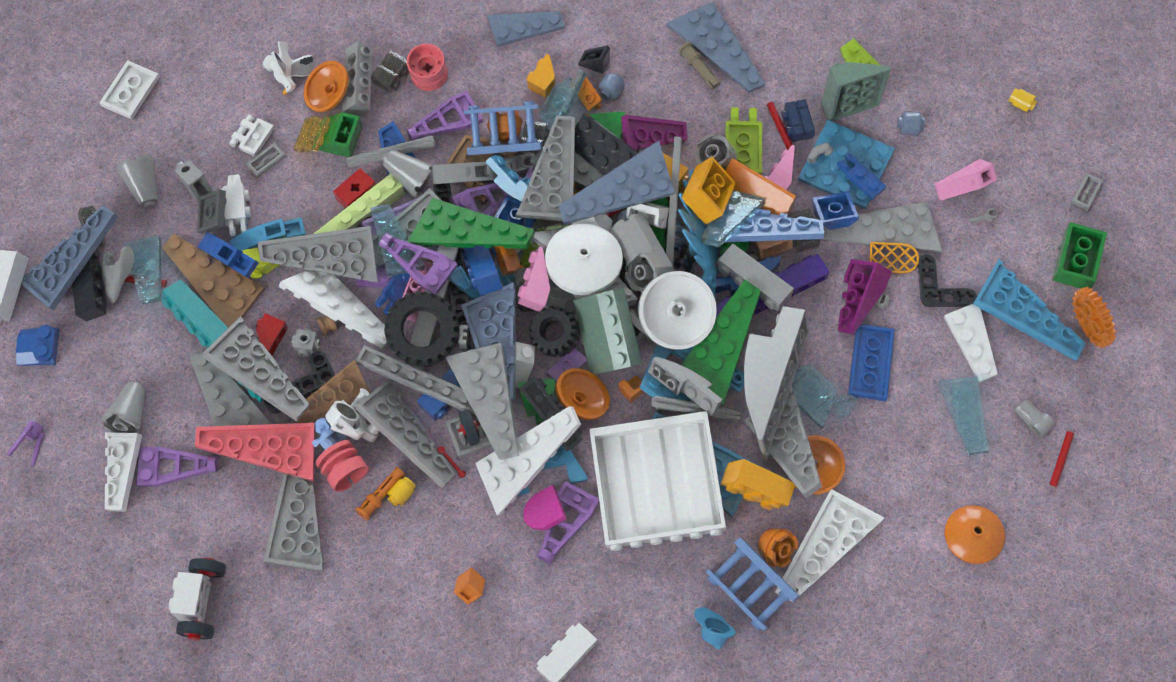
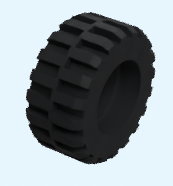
(421, 302)

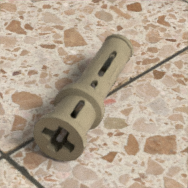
(695, 59)

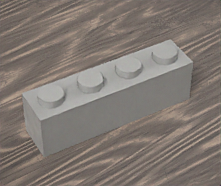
(743, 267)

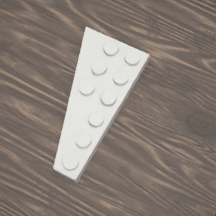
(337, 302)
(509, 476)
(831, 536)

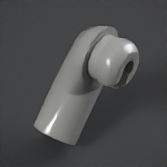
(817, 150)

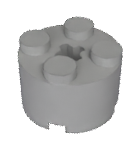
(717, 147)

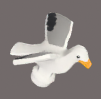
(285, 68)

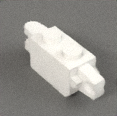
(236, 206)

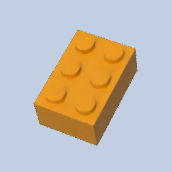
(708, 190)
(757, 484)

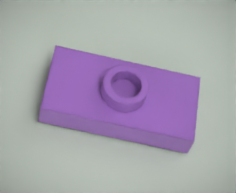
(571, 360)

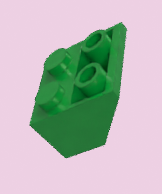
(342, 134)

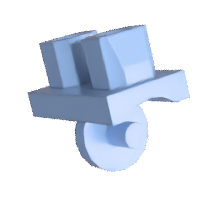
(328, 436)

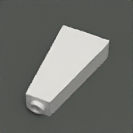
(11, 275)

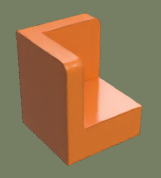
(631, 388)
(469, 586)

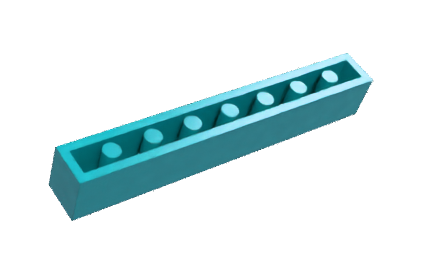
(196, 316)

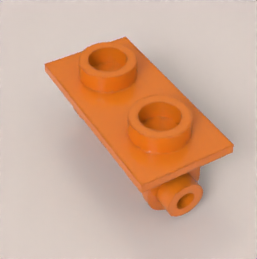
(589, 96)

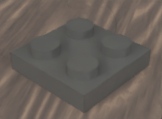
(211, 211)

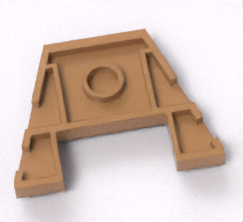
(460, 156)

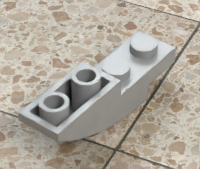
(462, 173)
(683, 380)

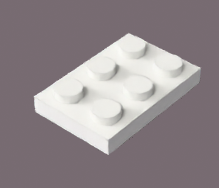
(129, 90)

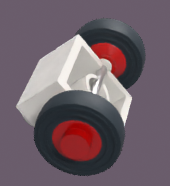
(192, 596)

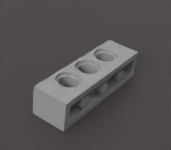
(359, 66)

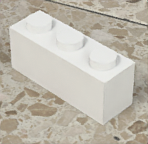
(566, 654)

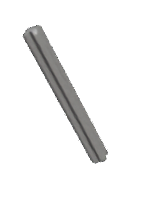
(378, 154)
(692, 407)

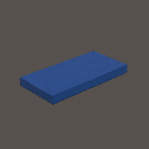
(871, 362)

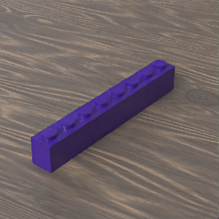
(799, 276)

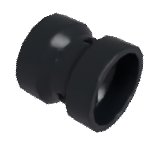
(684, 259)

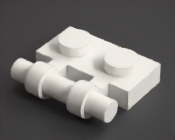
(255, 138)

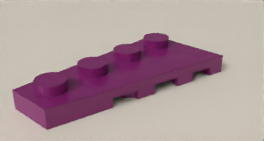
(645, 131)

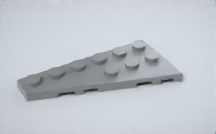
(901, 224)
(295, 527)

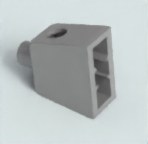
(188, 175)

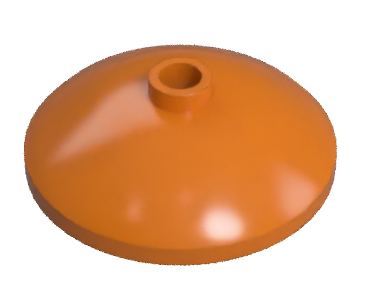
(326, 86)
(583, 392)
(829, 462)
(969, 545)

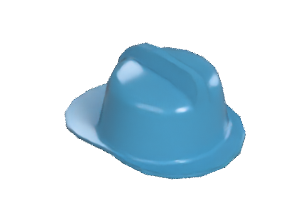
(713, 627)

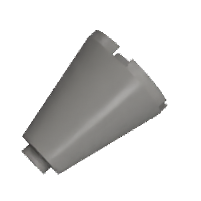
(407, 170)
(140, 179)
(126, 410)

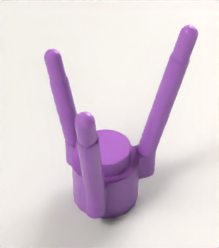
(31, 431)

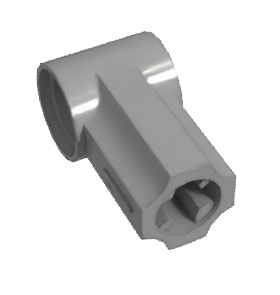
(1038, 422)

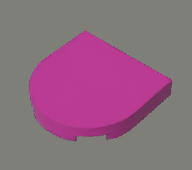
(544, 510)

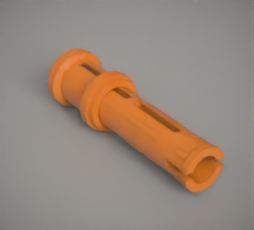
(374, 500)

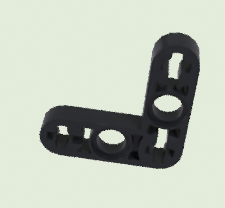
(933, 288)

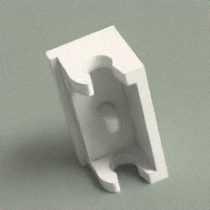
(654, 213)

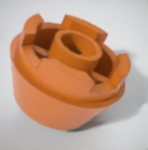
(503, 128)
(777, 546)

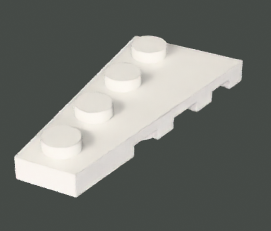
(971, 335)
(120, 468)

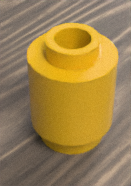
(1023, 100)
(401, 491)

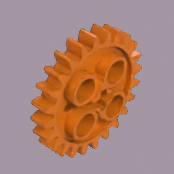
(1094, 317)

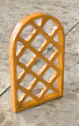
(871, 257)

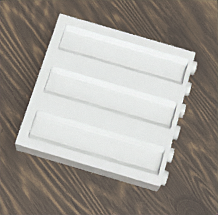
(657, 481)

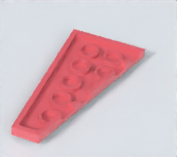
(272, 446)

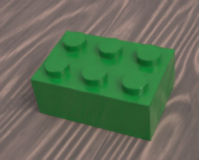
(1079, 256)

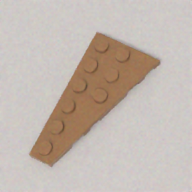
(220, 286)

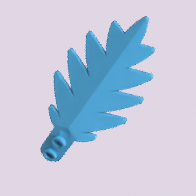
(703, 253)

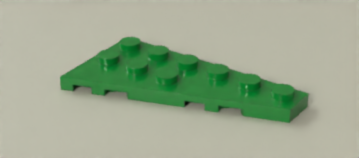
(465, 228)
(720, 351)

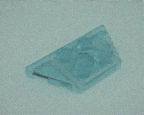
(561, 98)
(813, 393)

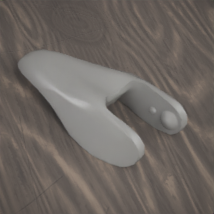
(115, 275)

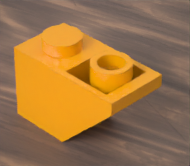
(542, 78)

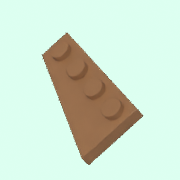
(341, 387)

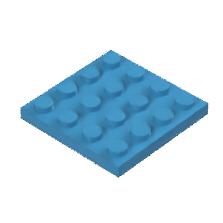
(829, 178)

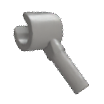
(986, 216)

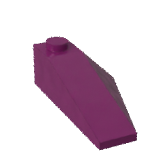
(865, 286)

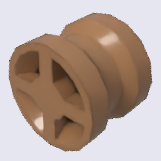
(326, 324)

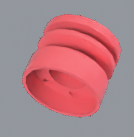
(425, 58)
(342, 462)

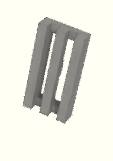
(282, 155)
(1081, 204)
(464, 338)

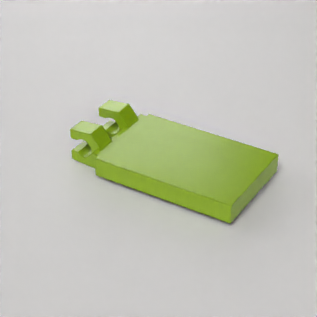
(746, 138)

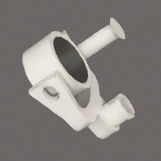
(344, 416)

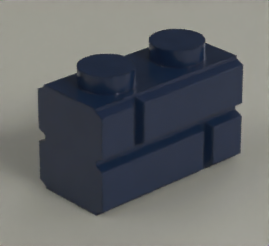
(798, 120)

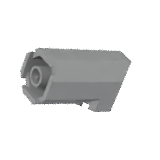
(640, 251)

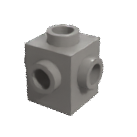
(305, 342)

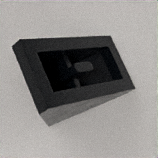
(596, 59)

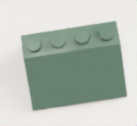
(853, 88)
(607, 331)

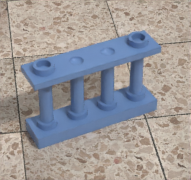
(495, 145)
(772, 578)

